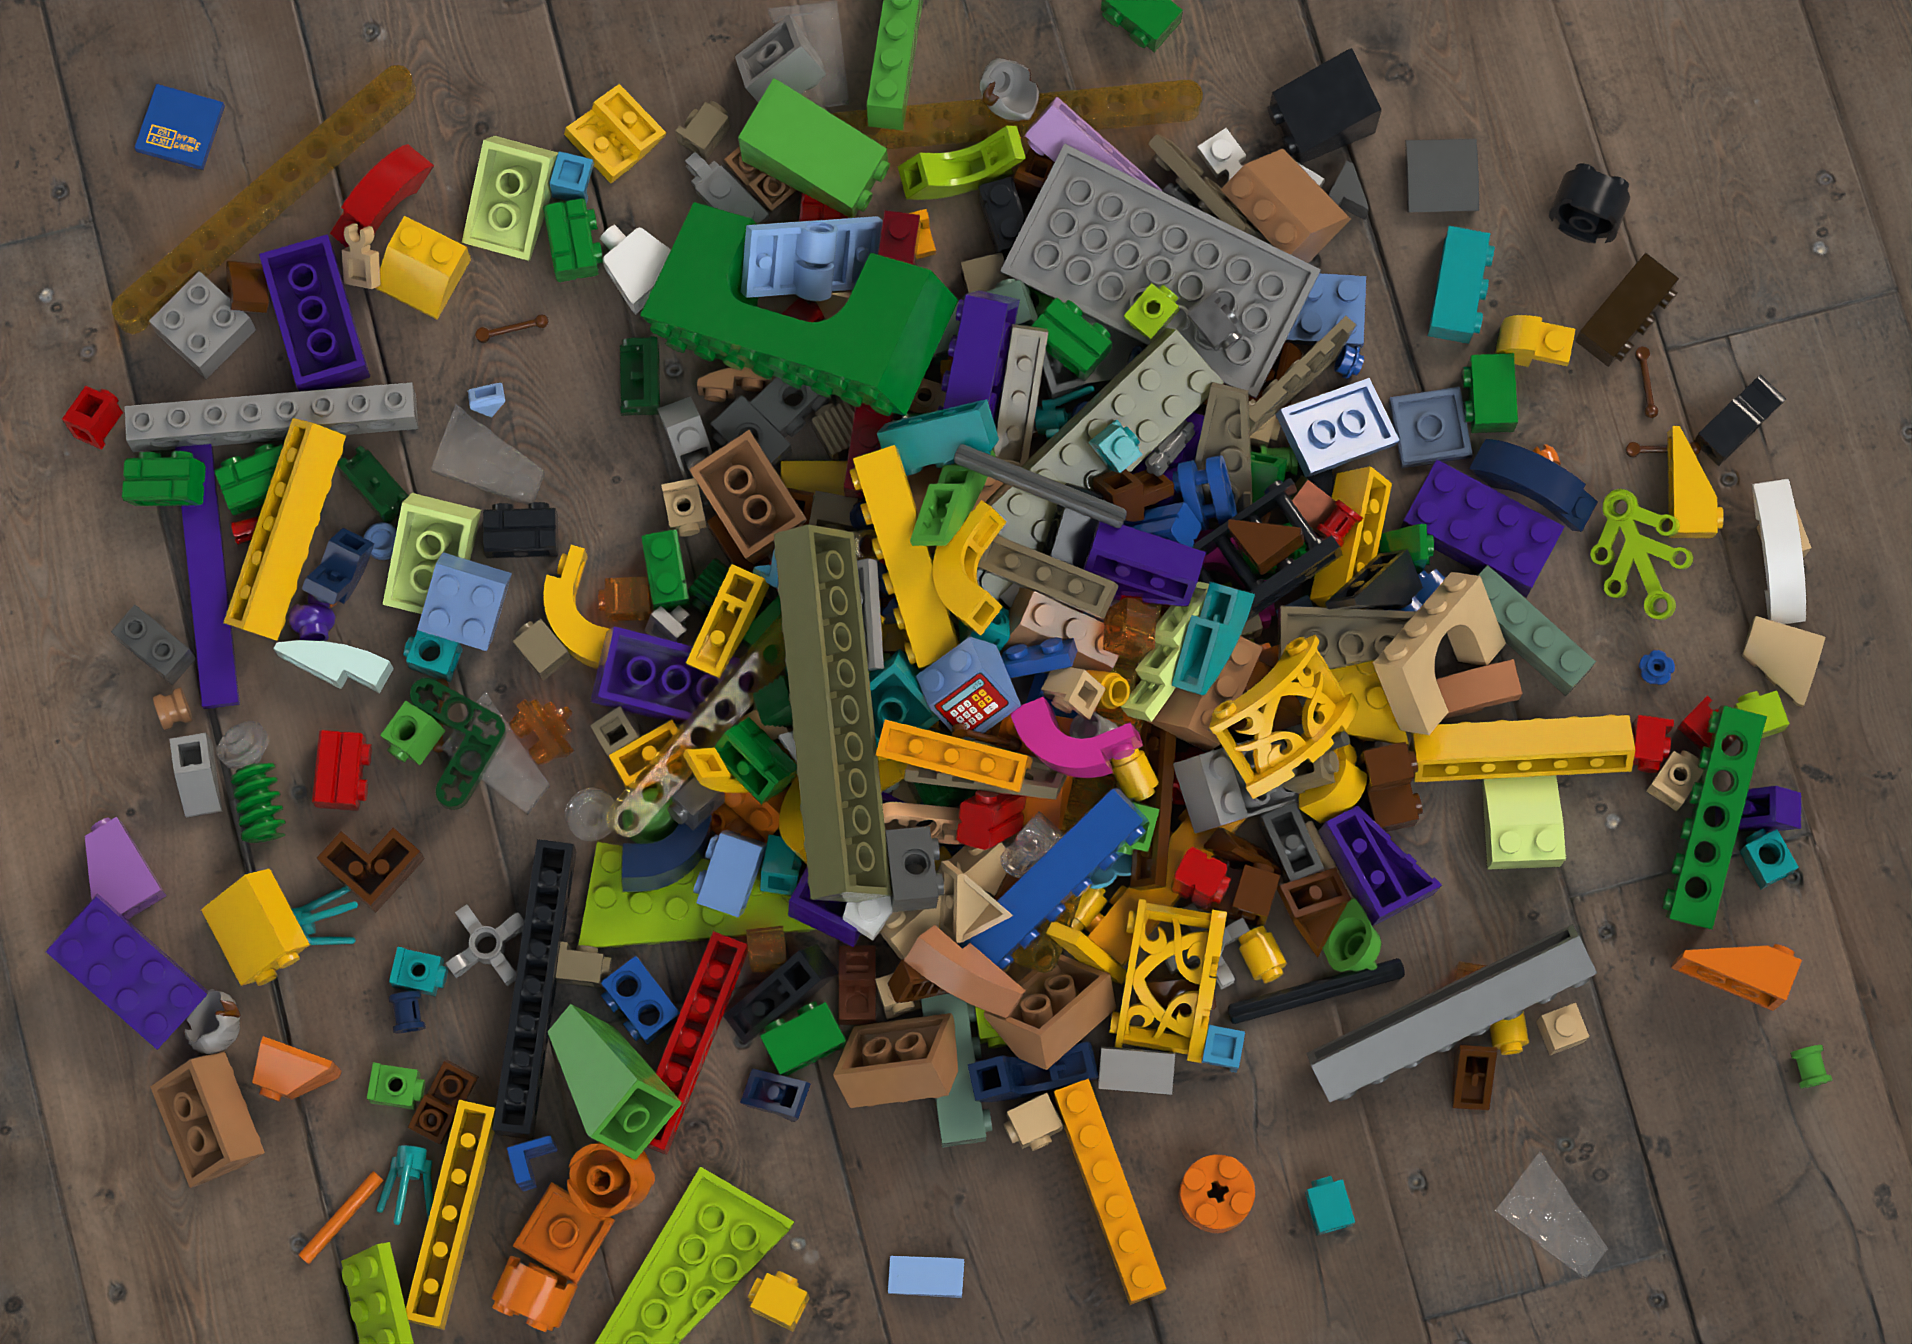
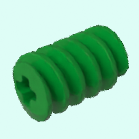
(256, 803)

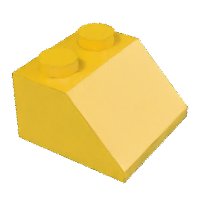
(422, 267)

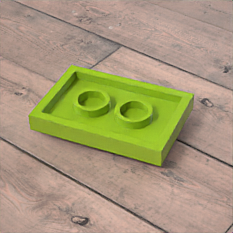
(376, 1296)

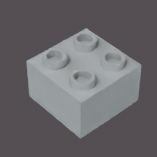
(202, 325)

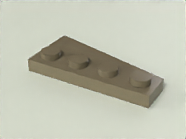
(1172, 157)
(1300, 374)
(1227, 434)
(1344, 634)
(1038, 781)

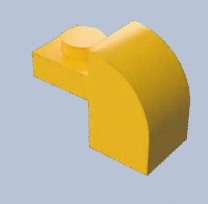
(1535, 340)
(1336, 798)

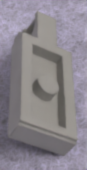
(722, 190)

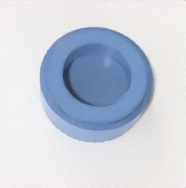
(384, 537)

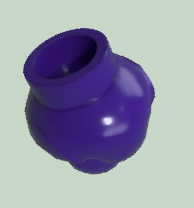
(312, 620)

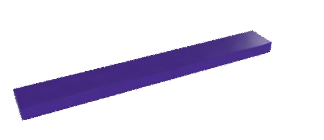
(209, 590)

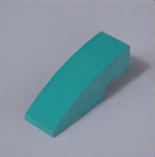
(1212, 637)

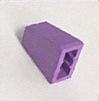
(119, 869)

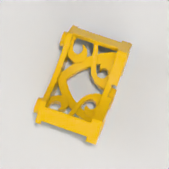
(1323, 696)
(1206, 945)

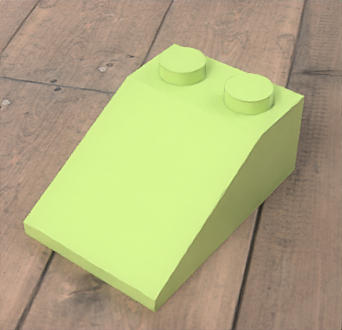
(509, 197)
(423, 533)
(1523, 822)

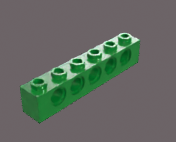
(1748, 729)

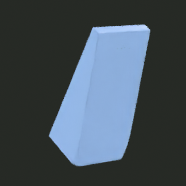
(926, 1276)

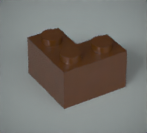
(1388, 786)
(371, 875)
(1248, 893)

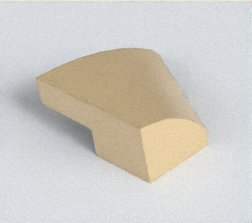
(1784, 655)

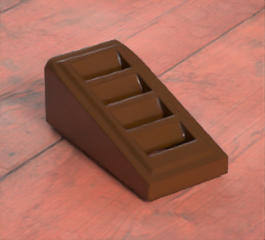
(910, 985)

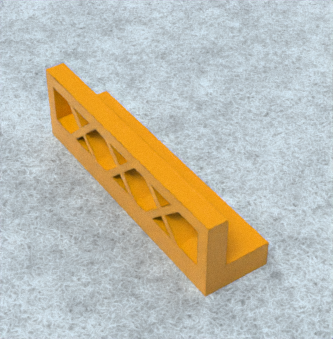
(953, 756)

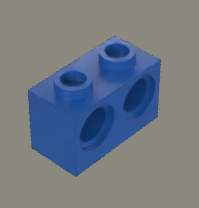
(647, 996)

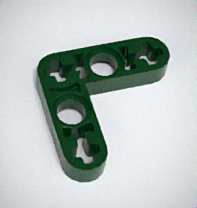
(472, 741)

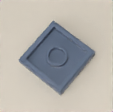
(1430, 427)

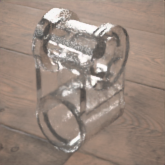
(1030, 845)

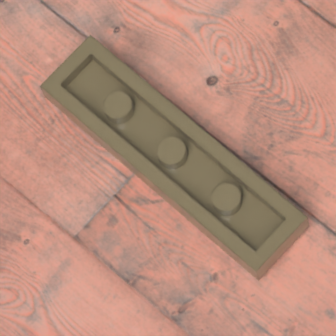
(1020, 393)
(1048, 576)

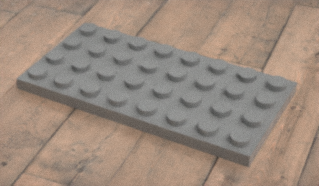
(1110, 236)

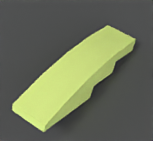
(1160, 664)

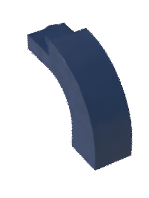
(1536, 477)
(666, 861)
(1014, 1078)

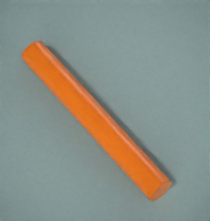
(341, 1217)

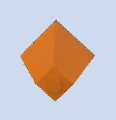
(290, 1071)

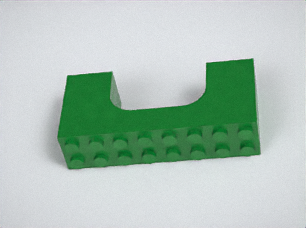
(864, 353)

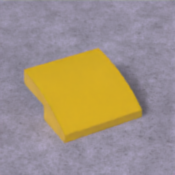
(615, 133)

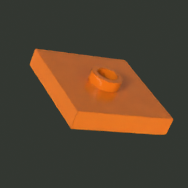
(563, 1234)

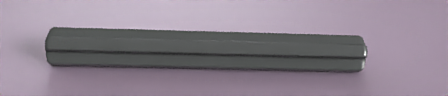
(1040, 486)

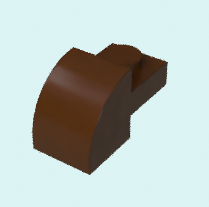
(1133, 491)

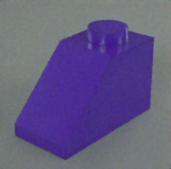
(1769, 810)

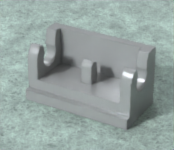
(1136, 1070)

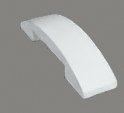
(1781, 551)

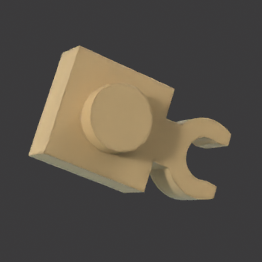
(359, 262)

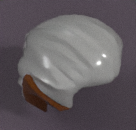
(1009, 90)
(213, 1023)

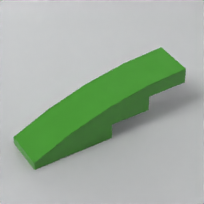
(947, 505)

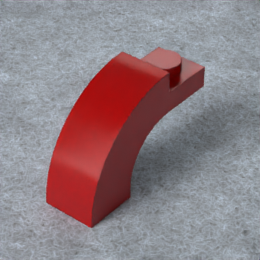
(382, 190)

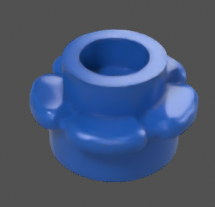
(1349, 361)
(1648, 672)

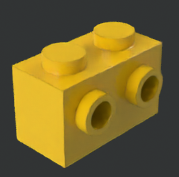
(635, 756)
(778, 1299)

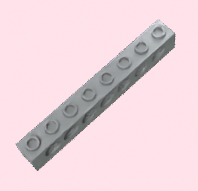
(269, 416)

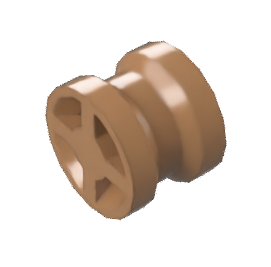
(172, 708)

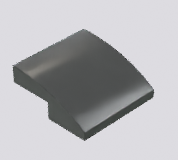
(1442, 175)

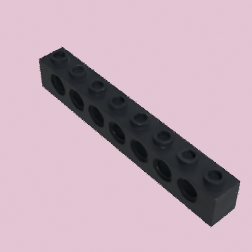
(534, 989)

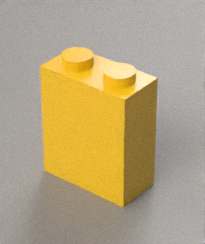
(255, 928)

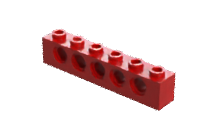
(698, 1026)

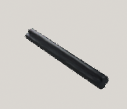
(1315, 991)

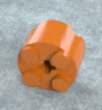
(605, 1197)
(1206, 1212)
(533, 1293)

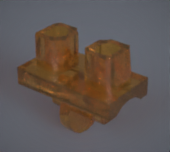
(548, 725)

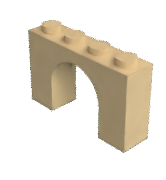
(1408, 662)
(979, 865)

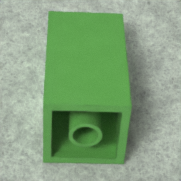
(812, 150)
(610, 1083)

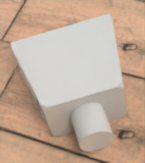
(633, 263)

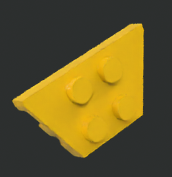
(1374, 715)

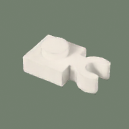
(1222, 154)

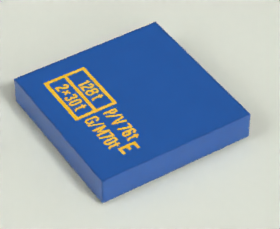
(179, 127)

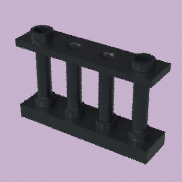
(1288, 572)

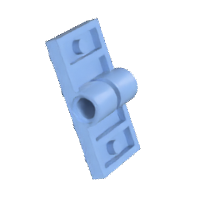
(807, 256)

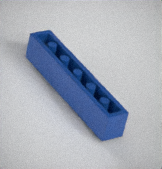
(1060, 874)

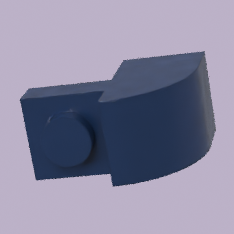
(340, 568)

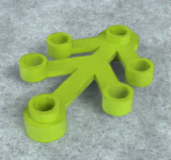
(1637, 549)

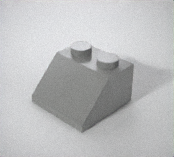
(781, 55)

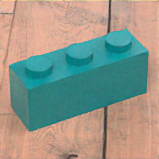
(1461, 285)
(938, 434)

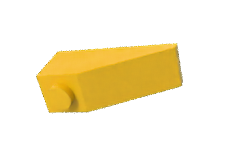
(1689, 491)
(728, 620)

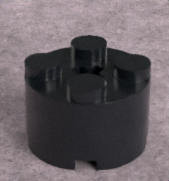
(1590, 204)

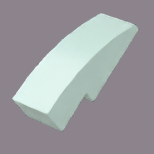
(336, 662)

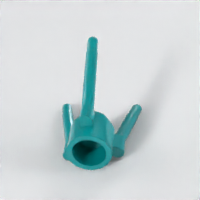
(1051, 418)
(306, 919)
(408, 1164)

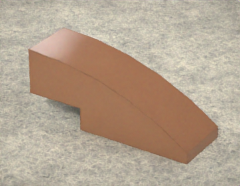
(1480, 688)
(964, 973)

